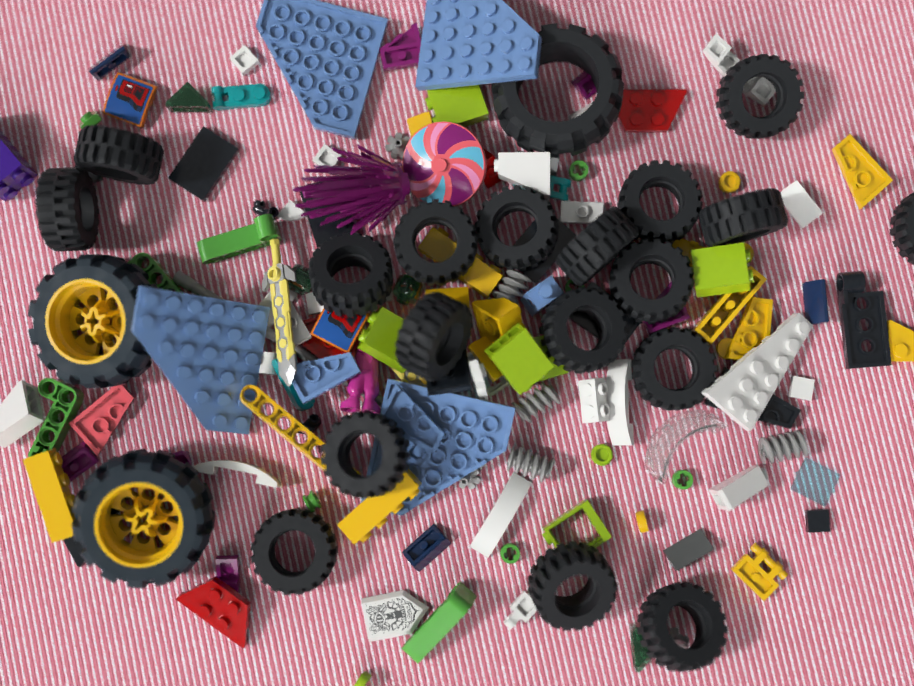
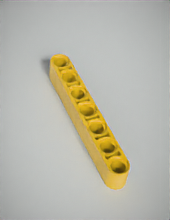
(294, 425)

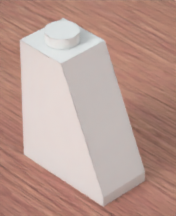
(525, 169)
(19, 413)
(739, 487)

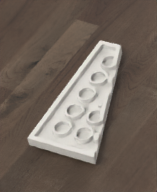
(754, 377)

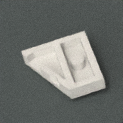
(478, 373)

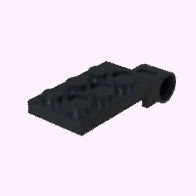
(850, 288)

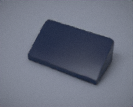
(109, 62)
(815, 301)
(426, 547)

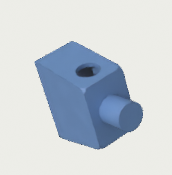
(541, 296)

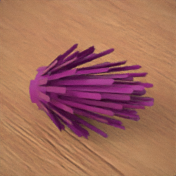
(364, 188)

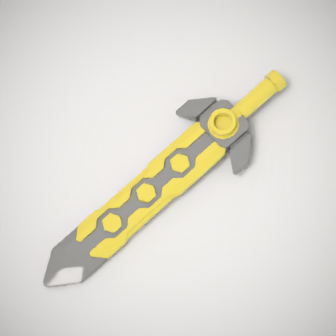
(277, 280)

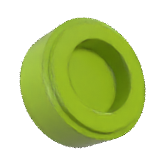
(601, 454)
(363, 679)

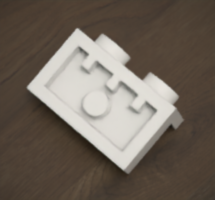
(594, 400)

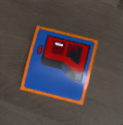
(129, 99)
(339, 330)

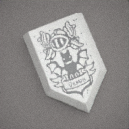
(392, 614)

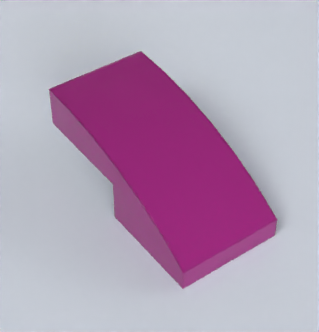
(228, 570)

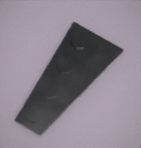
(776, 411)

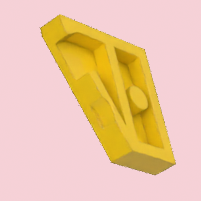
(900, 342)

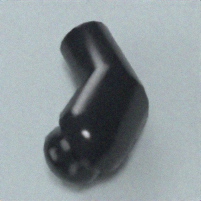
(259, 209)
(312, 423)

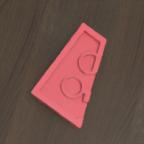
(102, 417)

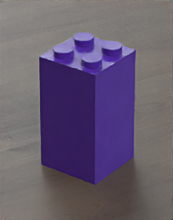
(14, 170)

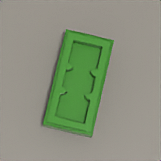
(90, 119)

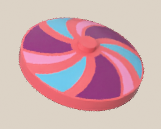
(444, 163)

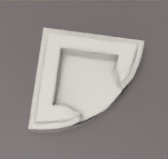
(290, 212)

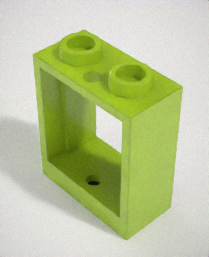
(592, 516)

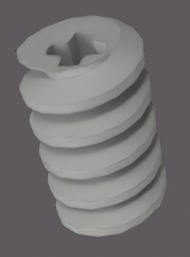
(511, 286)
(536, 402)
(782, 445)
(529, 463)

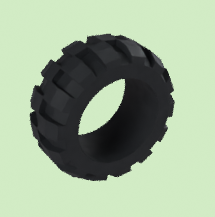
(576, 134)

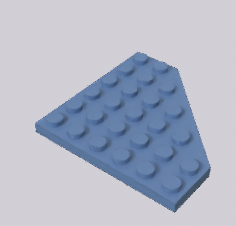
(475, 45)
(325, 57)
(205, 351)
(473, 436)

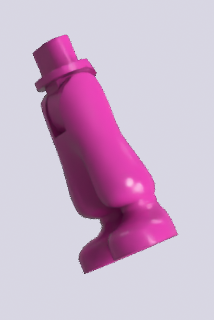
(363, 383)

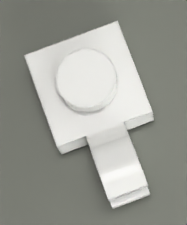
(522, 608)

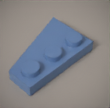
(323, 374)
(413, 420)

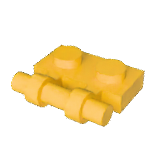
(754, 576)

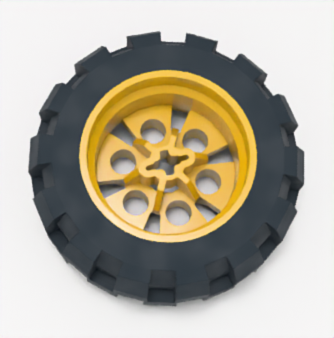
(59, 317)
(141, 560)

